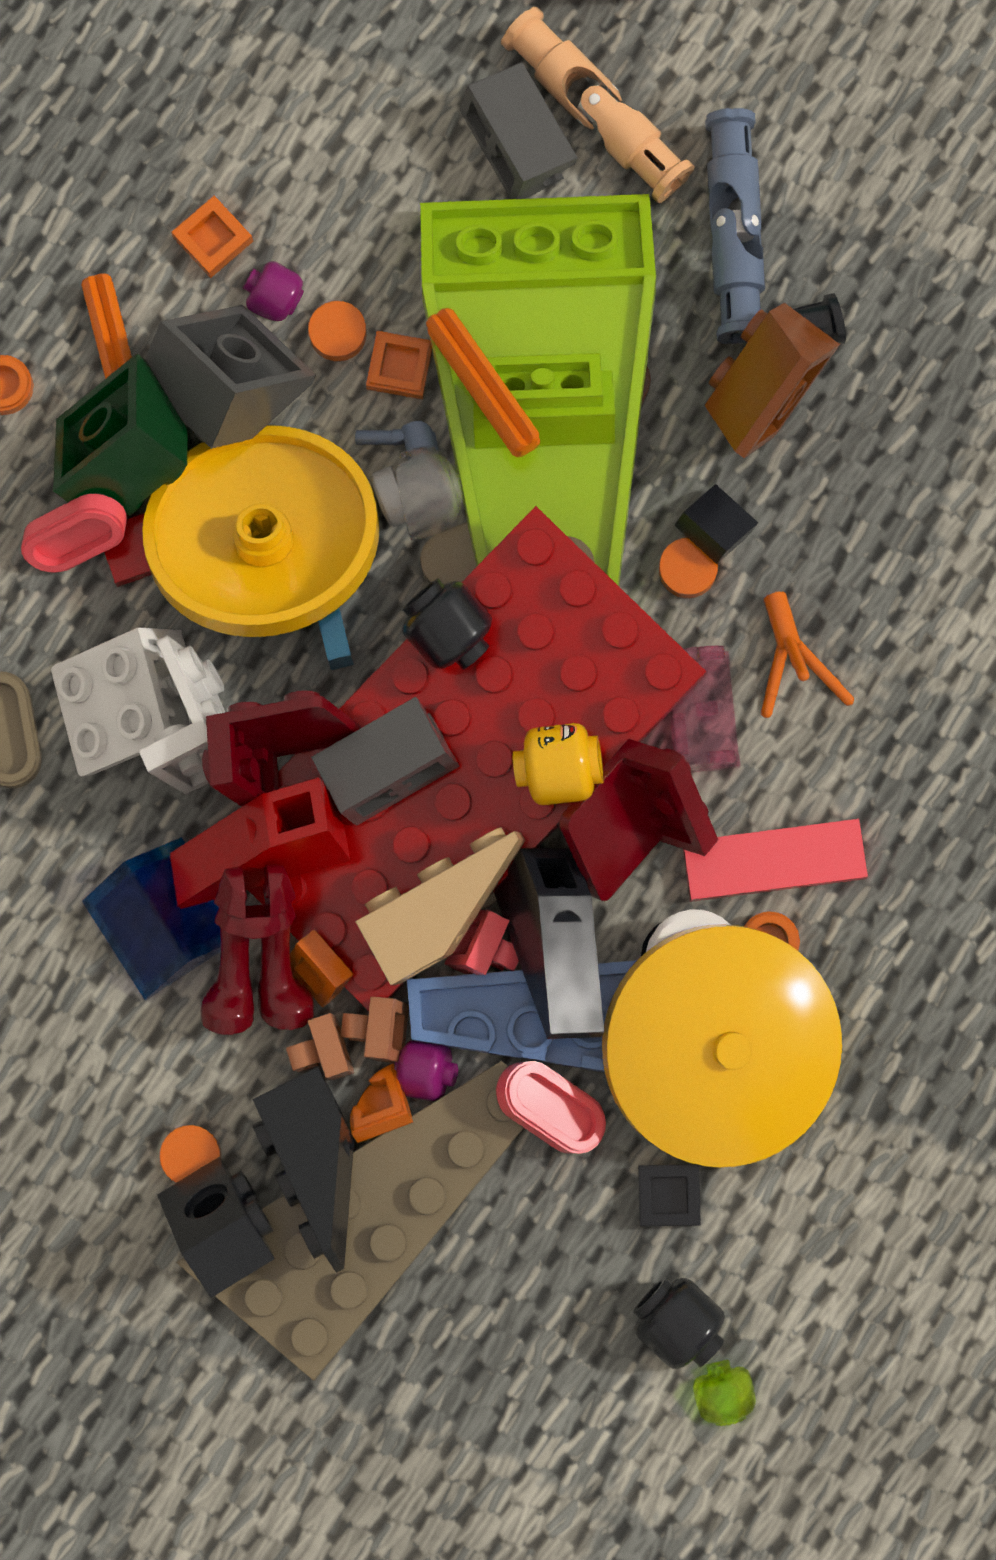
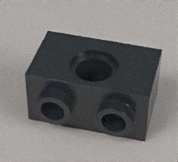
(217, 1225)

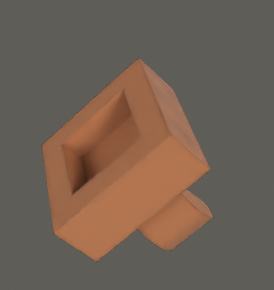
(381, 1030)
(324, 1049)

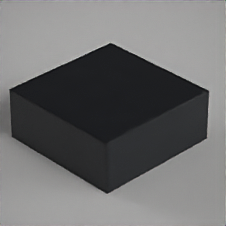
(716, 523)
(669, 1195)

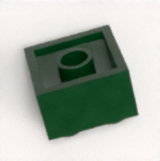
(120, 439)

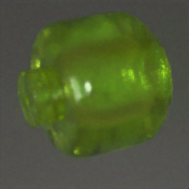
(724, 1394)

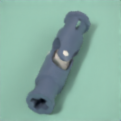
(735, 233)

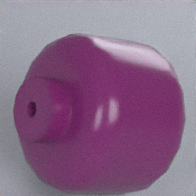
(273, 291)
(425, 1070)

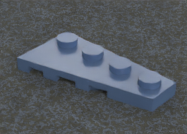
(500, 1017)

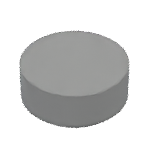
(388, 495)

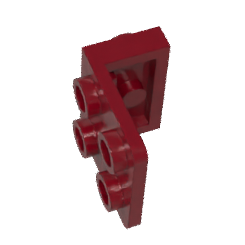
(252, 736)
(642, 801)

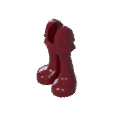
(281, 997)

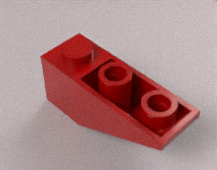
(280, 827)

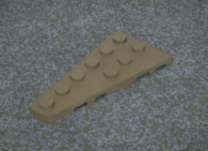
(398, 1201)

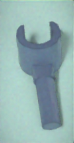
(411, 434)

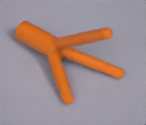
(799, 654)

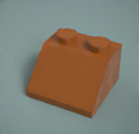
(768, 377)

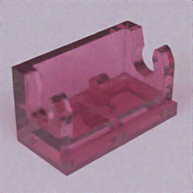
(705, 718)

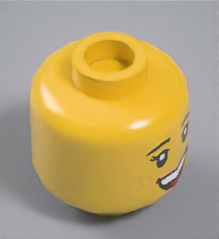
(559, 764)

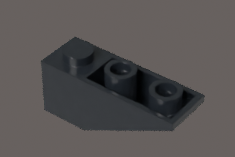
(554, 940)
(317, 1154)

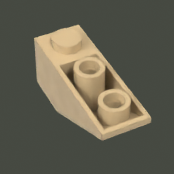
(431, 919)

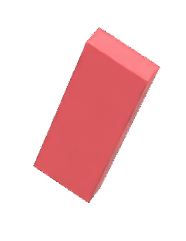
(777, 860)

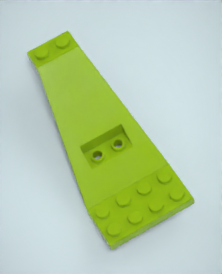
(565, 318)

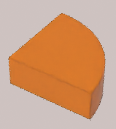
(380, 1107)

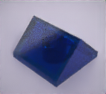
(145, 925)

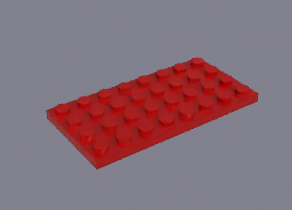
(557, 654)

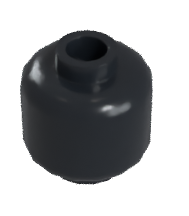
(447, 624)
(679, 1323)

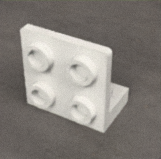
(117, 698)
(179, 748)

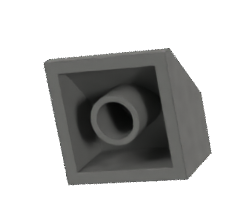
(225, 373)

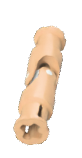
(625, 131)

